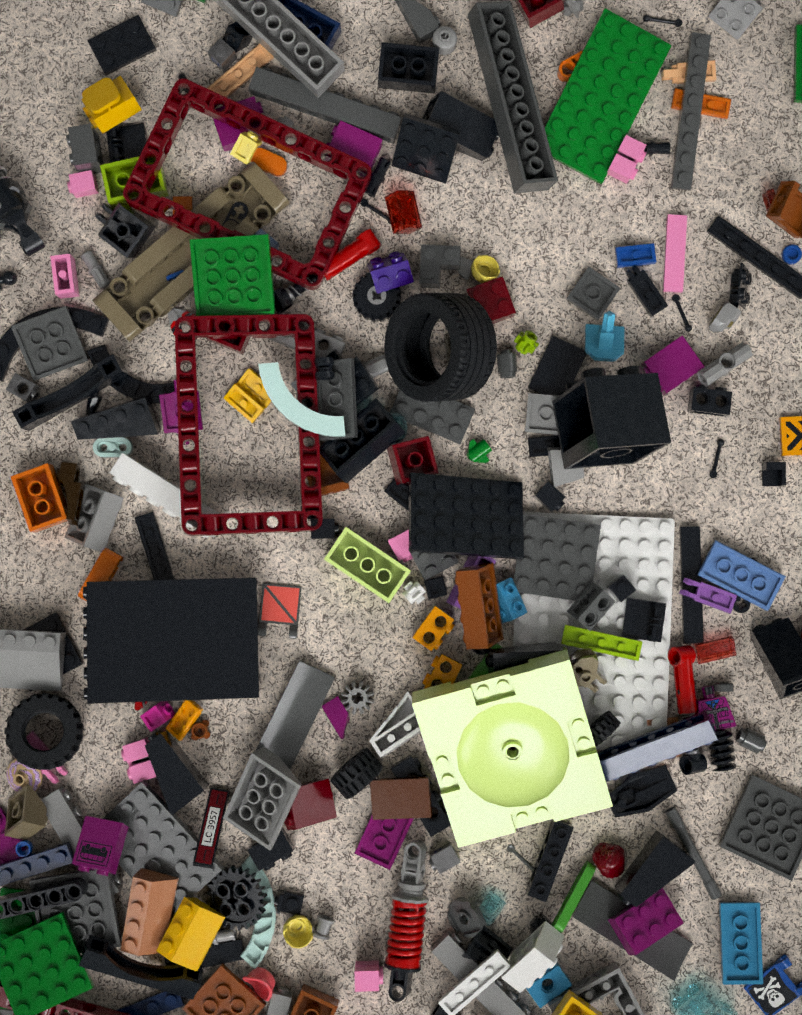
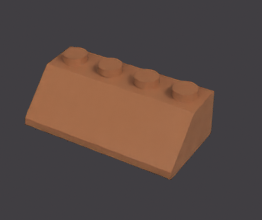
(148, 911)

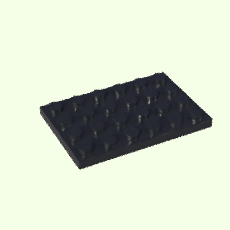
(465, 516)

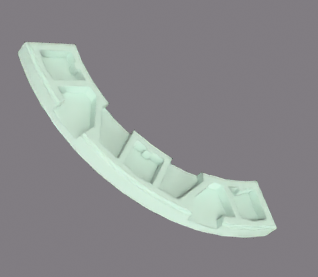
(293, 409)
(265, 926)

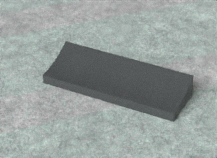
(296, 712)
(601, 904)

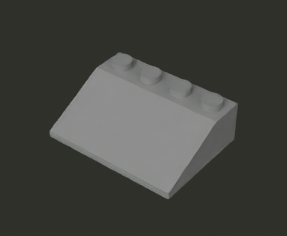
(32, 659)
(263, 797)

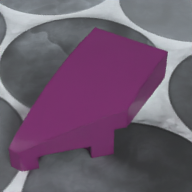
(337, 715)

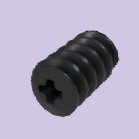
(723, 751)

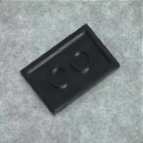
(557, 367)

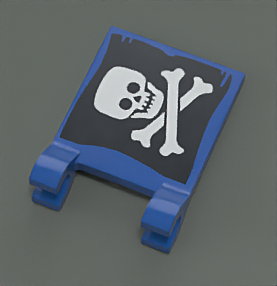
(776, 989)

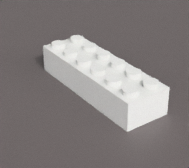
(156, 488)

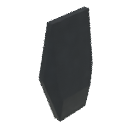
(642, 792)

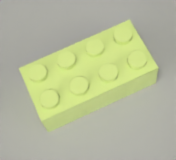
(367, 565)

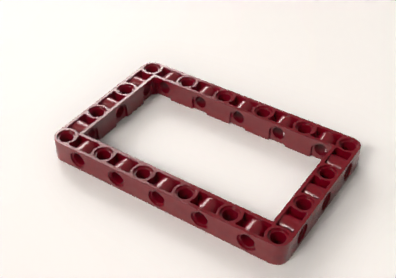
(270, 132)
(188, 422)

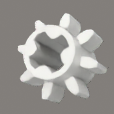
(414, 592)

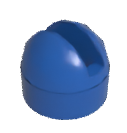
(26, 852)

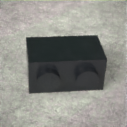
(265, 858)

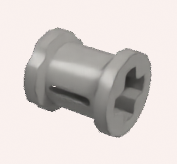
(323, 927)

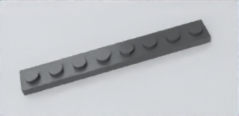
(690, 111)

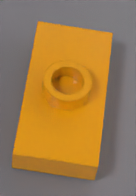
(184, 719)

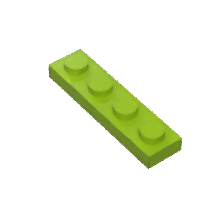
(601, 642)

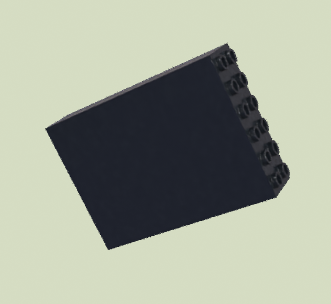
(171, 640)

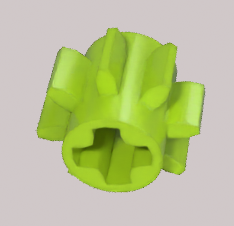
(526, 342)

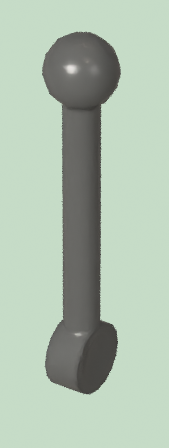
(511, 848)

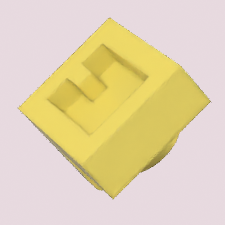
(246, 146)

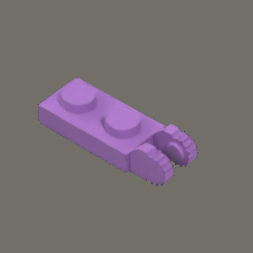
(710, 596)

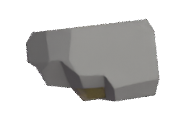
(724, 318)

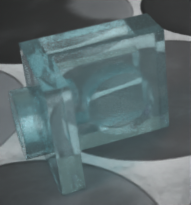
(491, 907)

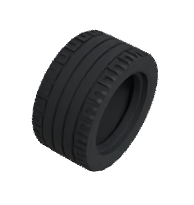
(409, 346)

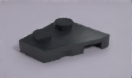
(485, 944)

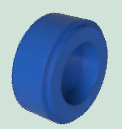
(791, 254)

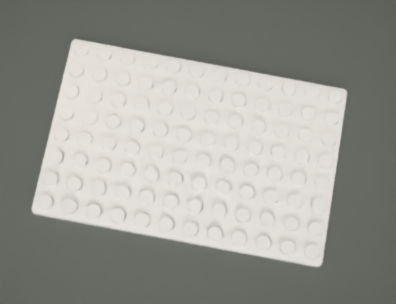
(634, 689)

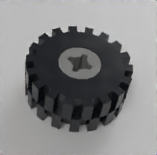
(372, 305)

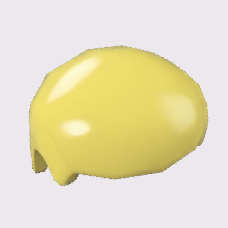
(485, 268)
(300, 937)

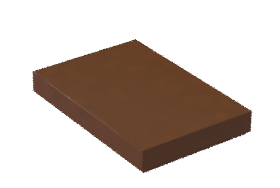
(401, 798)

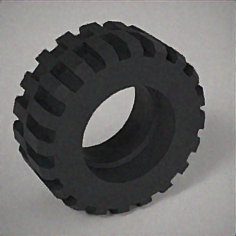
(24, 712)

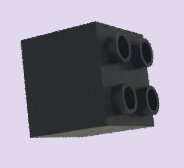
(610, 418)

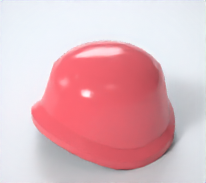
(262, 982)

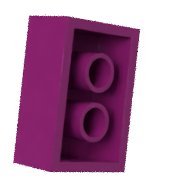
(646, 923)

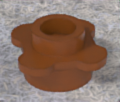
(198, 735)

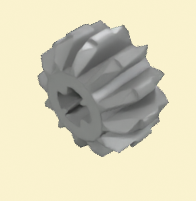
(361, 703)

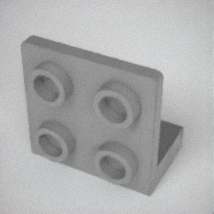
(736, 15)

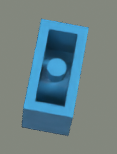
(544, 994)

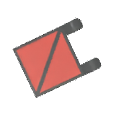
(280, 606)

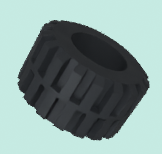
(356, 773)

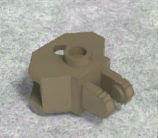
(586, 669)

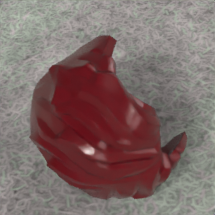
(609, 859)

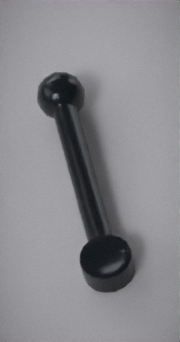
(677, 23)
(364, 203)
(675, 298)
(713, 474)

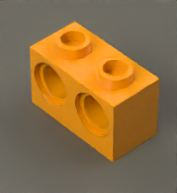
(429, 626)
(438, 674)

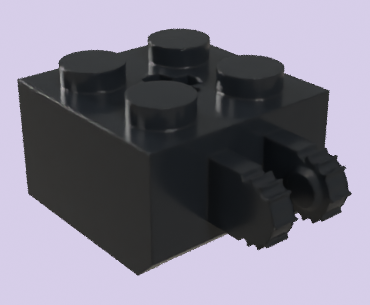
(115, 233)

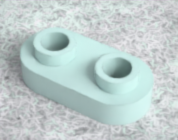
(113, 447)

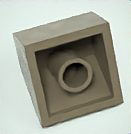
(25, 814)

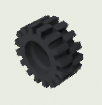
(604, 727)

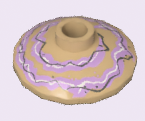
(29, 775)

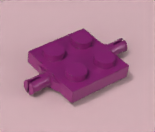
(170, 414)

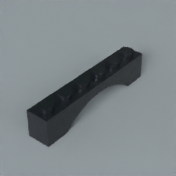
(45, 408)
(105, 958)

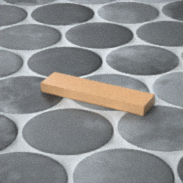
(241, 71)

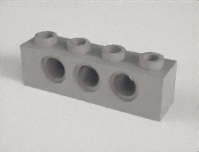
(334, 342)

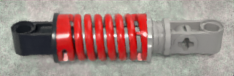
(407, 922)

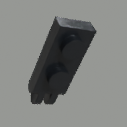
(646, 291)

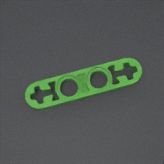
(573, 896)

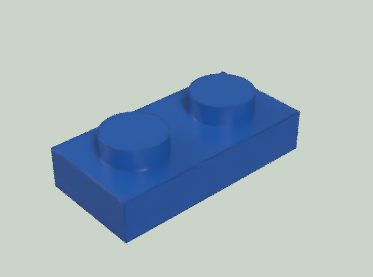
(635, 255)

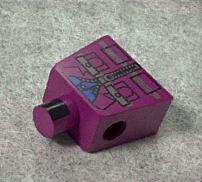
(716, 707)

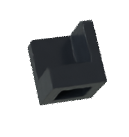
(774, 474)

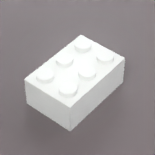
(534, 957)

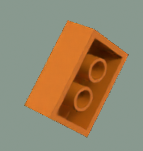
(40, 497)

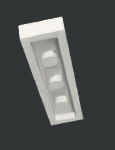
(474, 983)

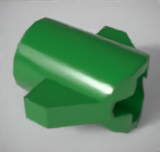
(478, 451)

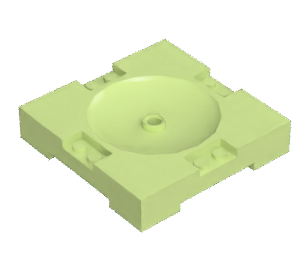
(498, 789)

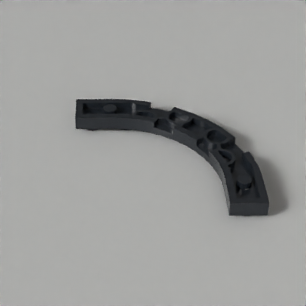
(82, 319)

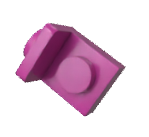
(157, 715)

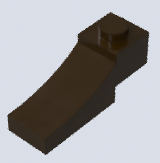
(68, 477)

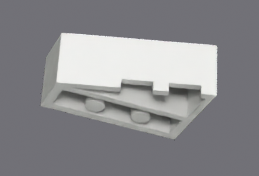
(397, 728)

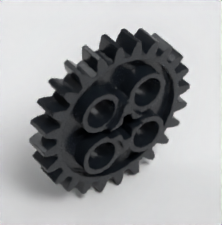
(237, 897)

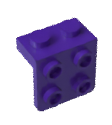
(390, 271)

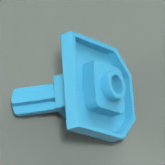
(604, 341)

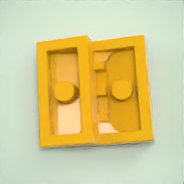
(248, 396)

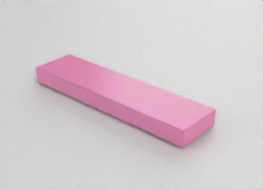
(674, 253)

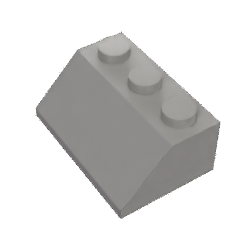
(96, 518)

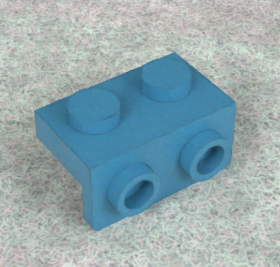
(510, 601)

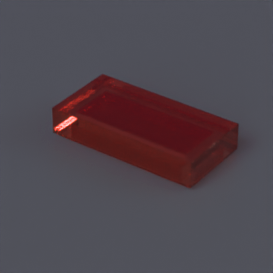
(715, 649)

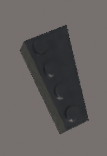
(122, 420)

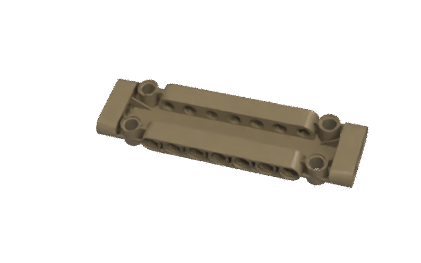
(145, 276)

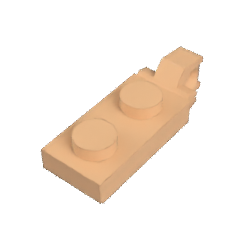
(677, 73)

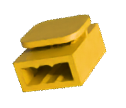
(109, 103)

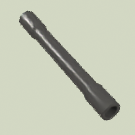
(677, 823)

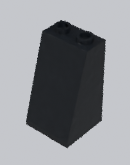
(476, 128)
(781, 655)
(512, 656)
(174, 771)
(652, 870)

